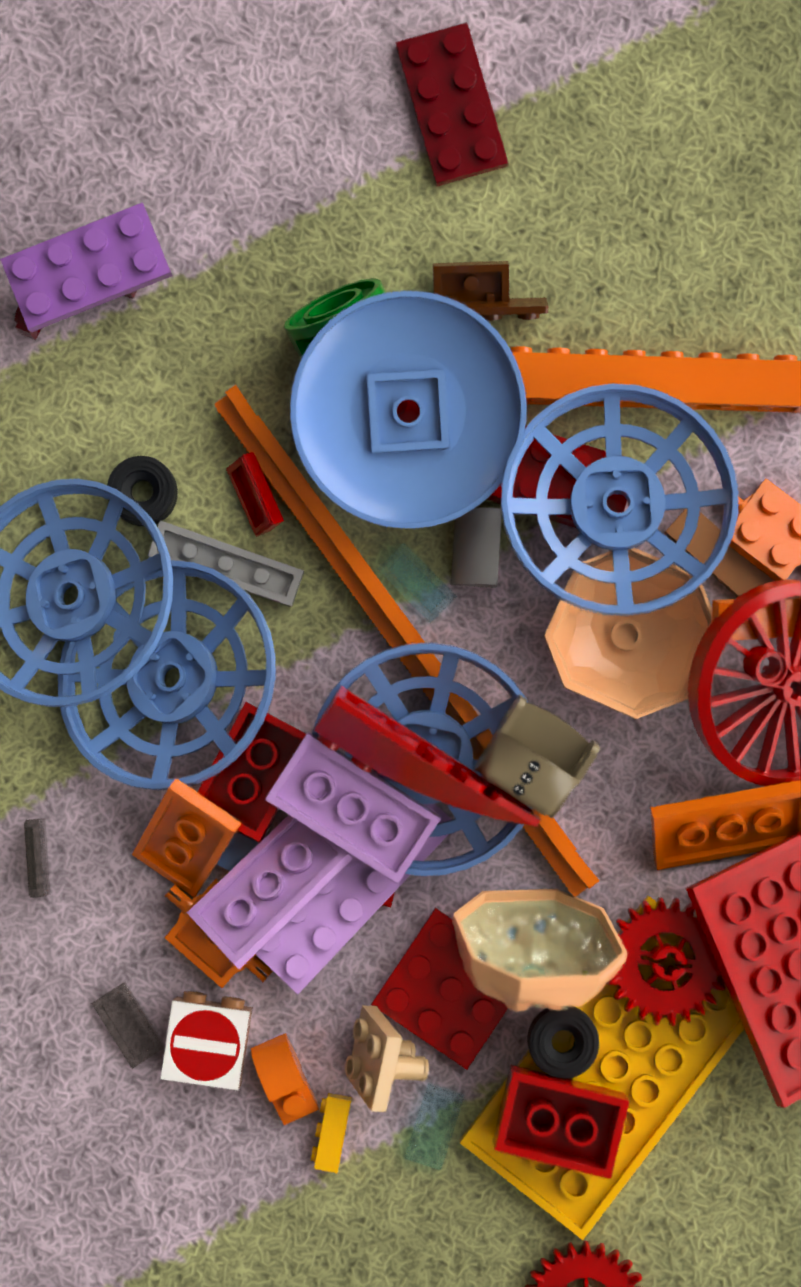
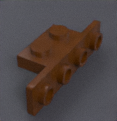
(484, 289)

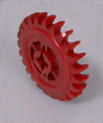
(702, 968)
(585, 1265)

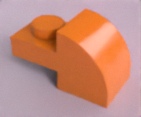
(283, 1079)

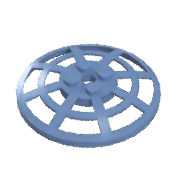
(630, 479)
(95, 591)
(186, 698)
(443, 733)

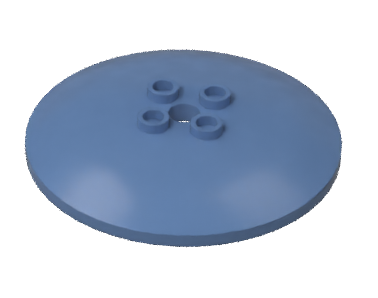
(415, 351)

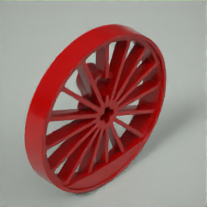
(774, 695)

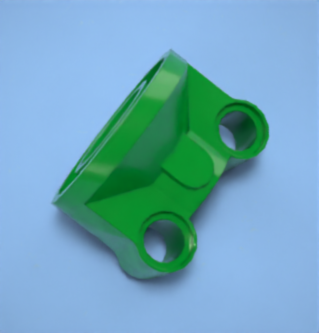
(312, 317)

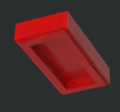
(254, 494)

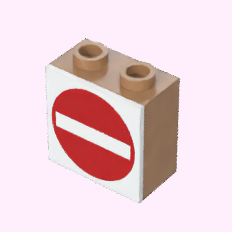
(207, 1041)

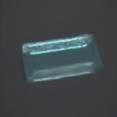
(417, 583)
(434, 1126)

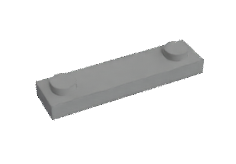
(249, 570)

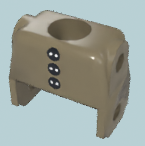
(536, 757)

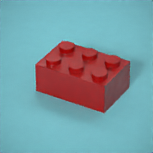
(248, 780)
(560, 1122)

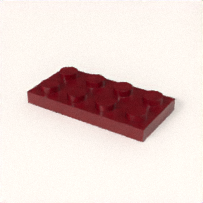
(451, 104)

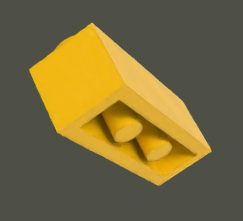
(331, 1132)

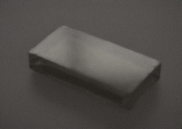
(37, 857)
(128, 1025)

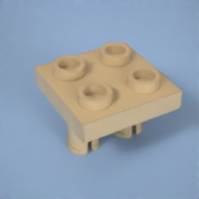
(380, 1058)

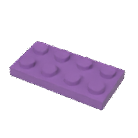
(86, 267)

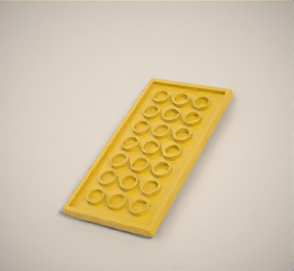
(647, 1062)

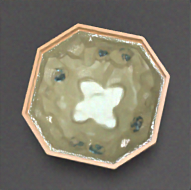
(537, 947)

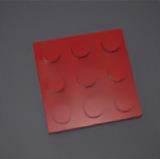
(436, 996)

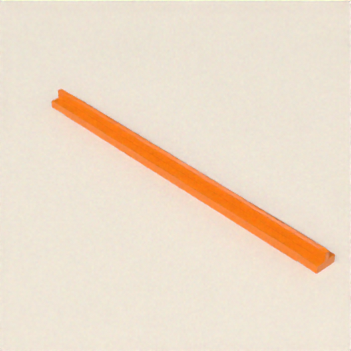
(379, 606)

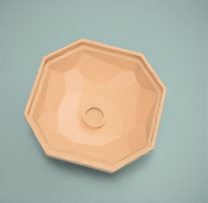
(628, 660)

